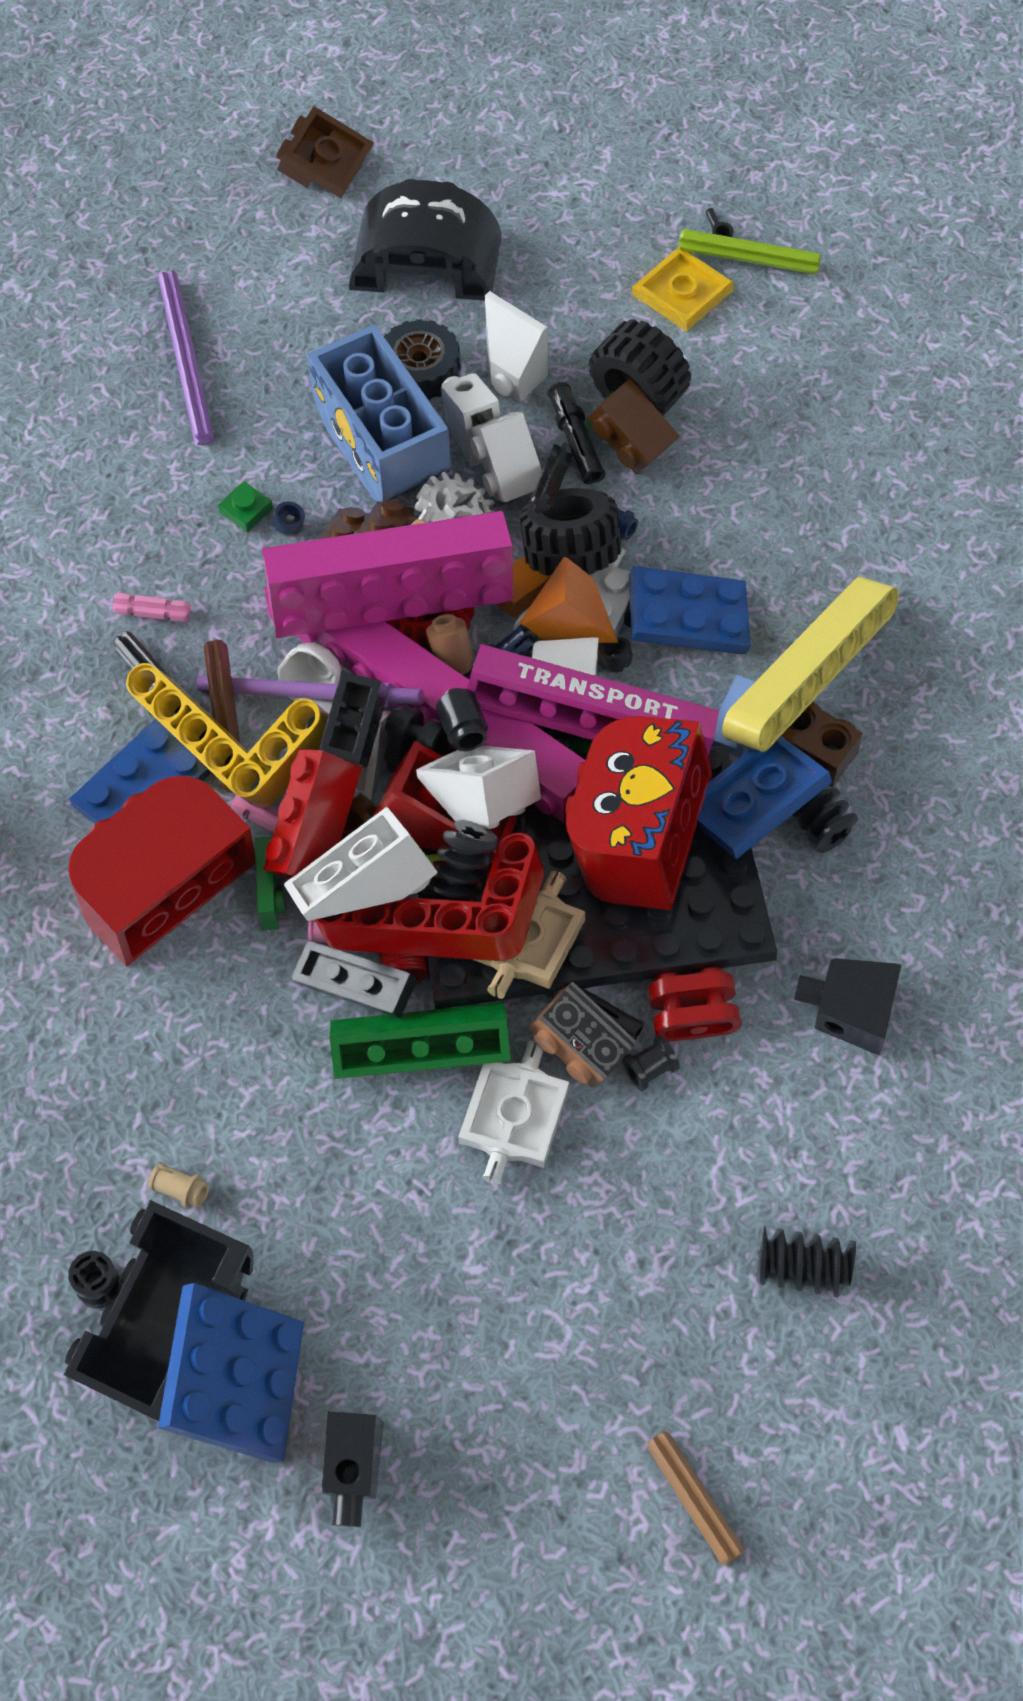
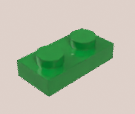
(270, 899)

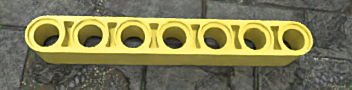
(810, 664)

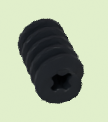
(824, 819)
(462, 863)
(806, 1262)

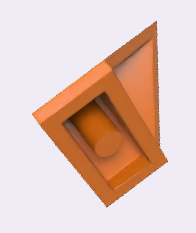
(569, 608)

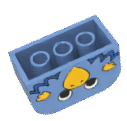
(378, 414)

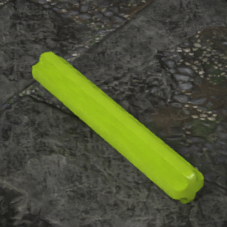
(749, 251)

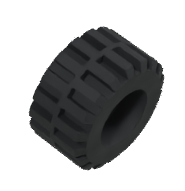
(647, 358)
(578, 527)

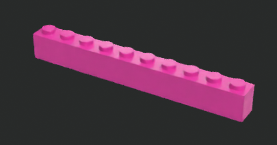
(391, 657)

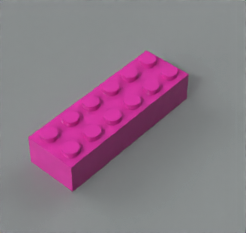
(389, 574)

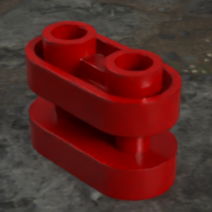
(694, 1005)

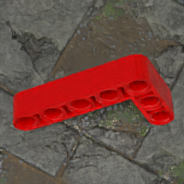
(452, 928)

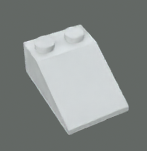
(363, 870)

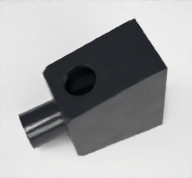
(853, 1000)
(348, 1441)

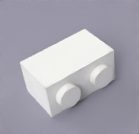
(506, 456)

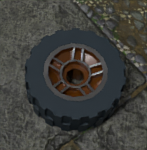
(427, 353)

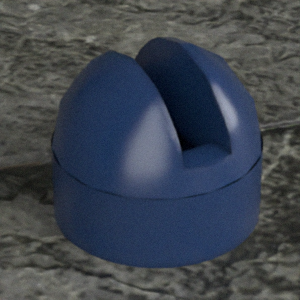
(281, 514)

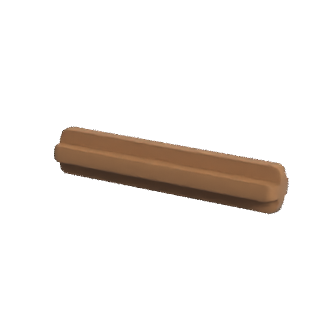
(695, 1498)

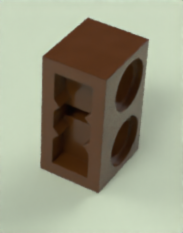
(822, 731)

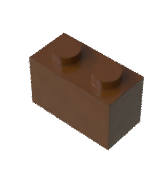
(632, 427)

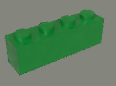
(419, 1040)

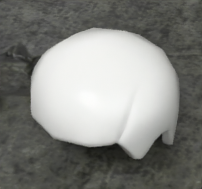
(309, 664)

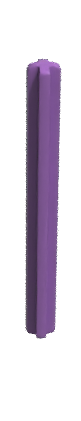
(186, 358)

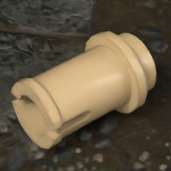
(185, 1188)

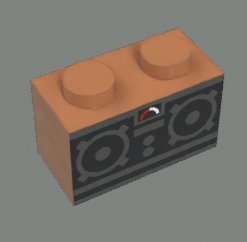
(581, 1036)

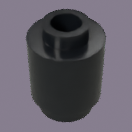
(462, 719)

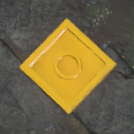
(682, 288)

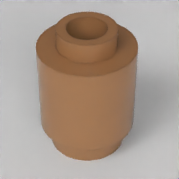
(451, 642)

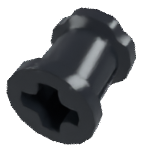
(651, 1063)

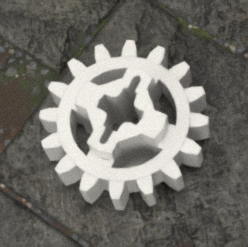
(451, 499)

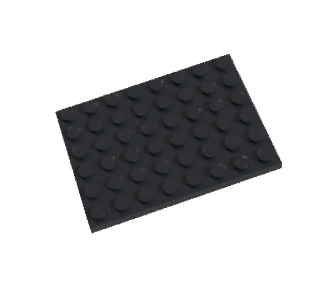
(713, 922)

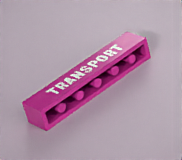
(571, 698)

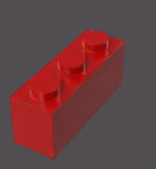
(311, 811)

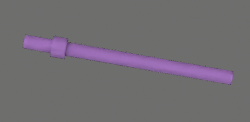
(310, 690)

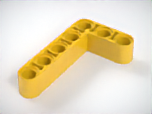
(219, 744)

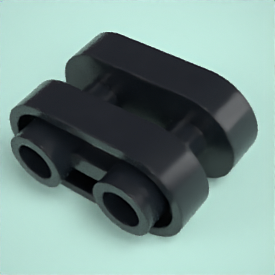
(407, 726)

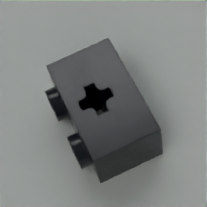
(354, 718)

